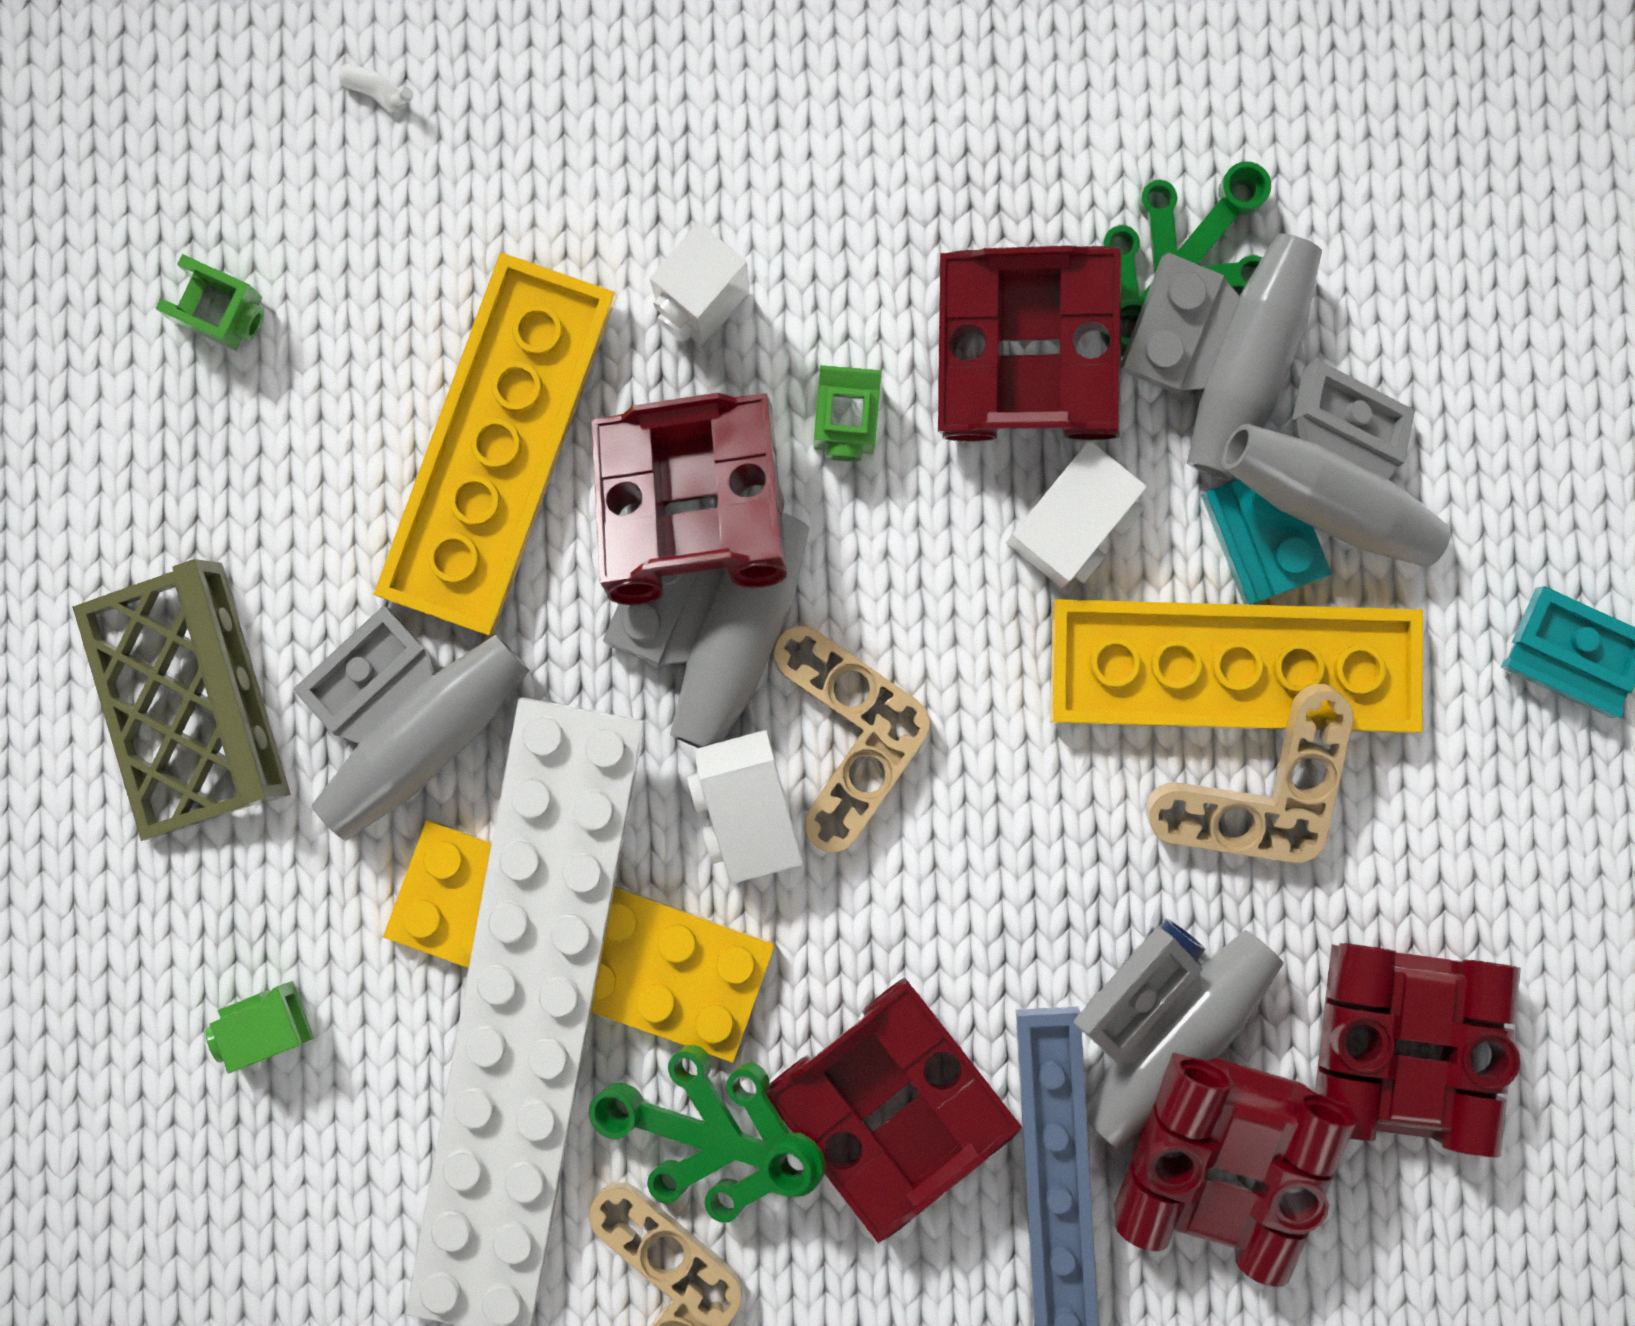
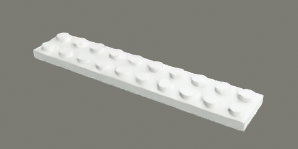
(525, 1015)

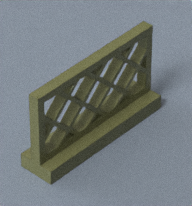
(224, 673)

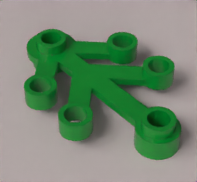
(1200, 241)
(716, 1136)

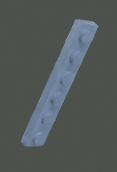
(1057, 1167)

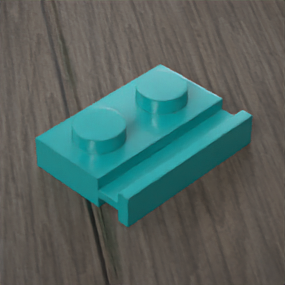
(1262, 544)
(1574, 652)

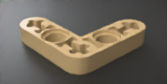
(872, 742)
(1287, 802)
(685, 1304)

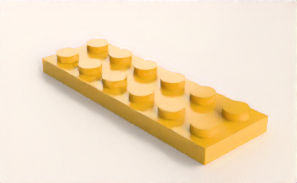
(496, 444)
(1233, 664)
(657, 962)

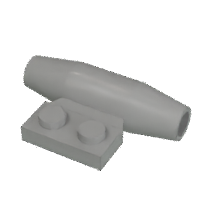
(1228, 345)
(1341, 468)
(715, 630)
(400, 713)
(1166, 1006)

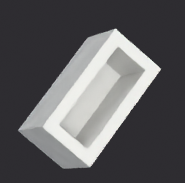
(699, 285)
(1077, 515)
(746, 807)

